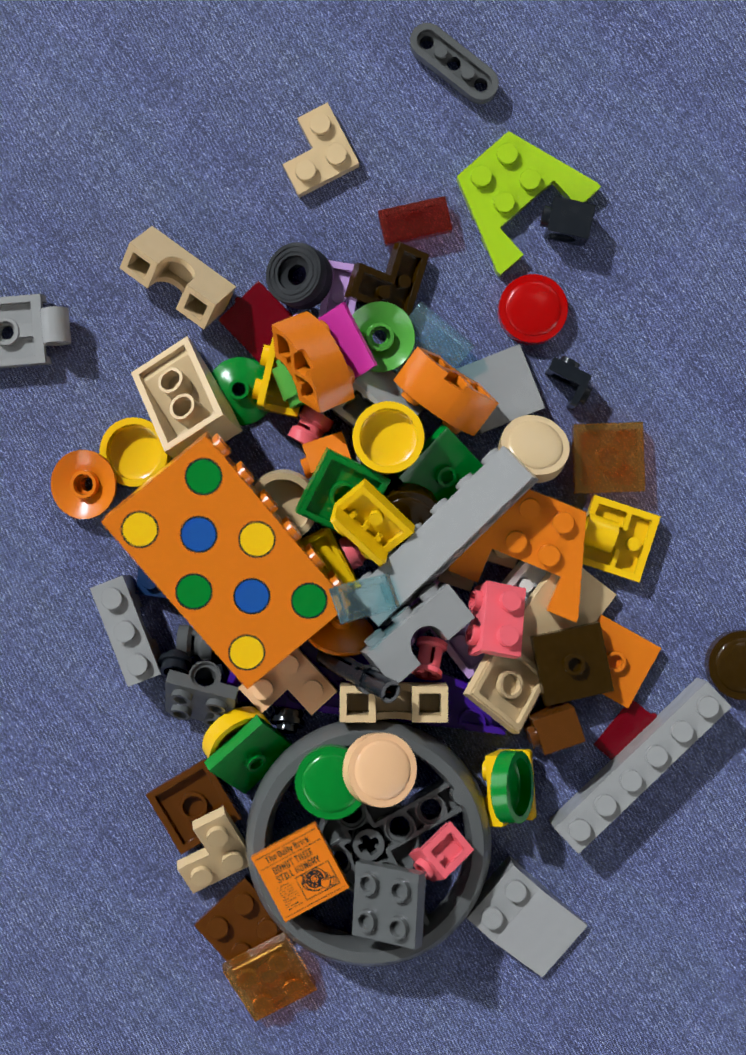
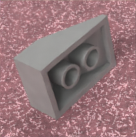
(525, 917)

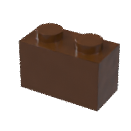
(553, 728)

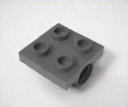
(204, 703)
(389, 903)

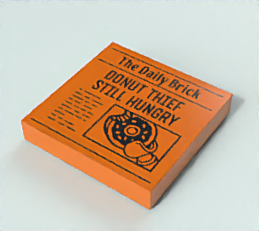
(300, 871)

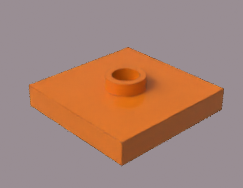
(628, 660)

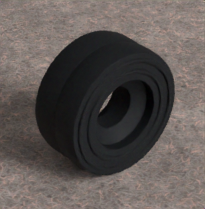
(286, 262)

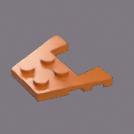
(541, 534)

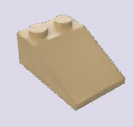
(183, 398)

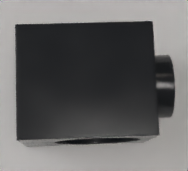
(567, 221)

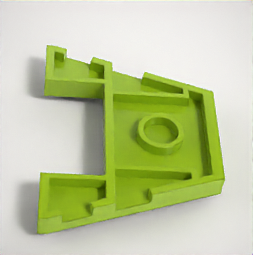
(506, 182)

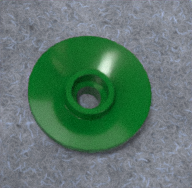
(240, 371)

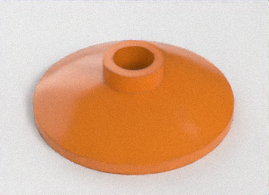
(70, 489)
(342, 639)

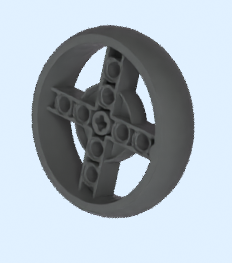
(455, 794)

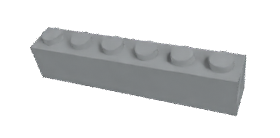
(454, 526)
(639, 764)

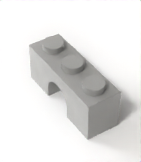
(123, 622)
(391, 648)

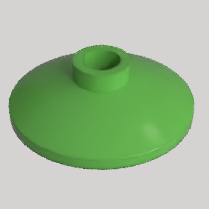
(398, 332)

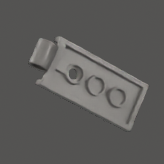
(33, 330)

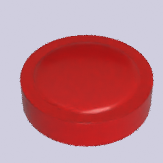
(532, 309)

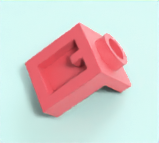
(441, 853)

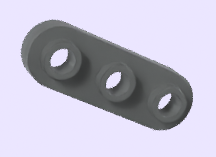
(448, 50)

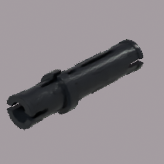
(365, 677)

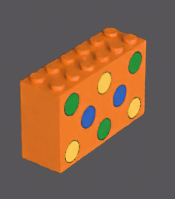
(226, 558)

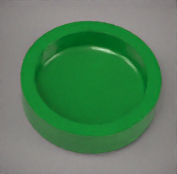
(321, 783)
(512, 787)

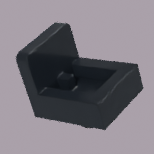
(568, 372)

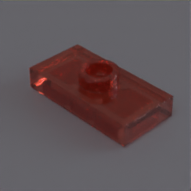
(415, 221)

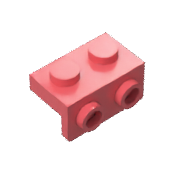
(497, 620)

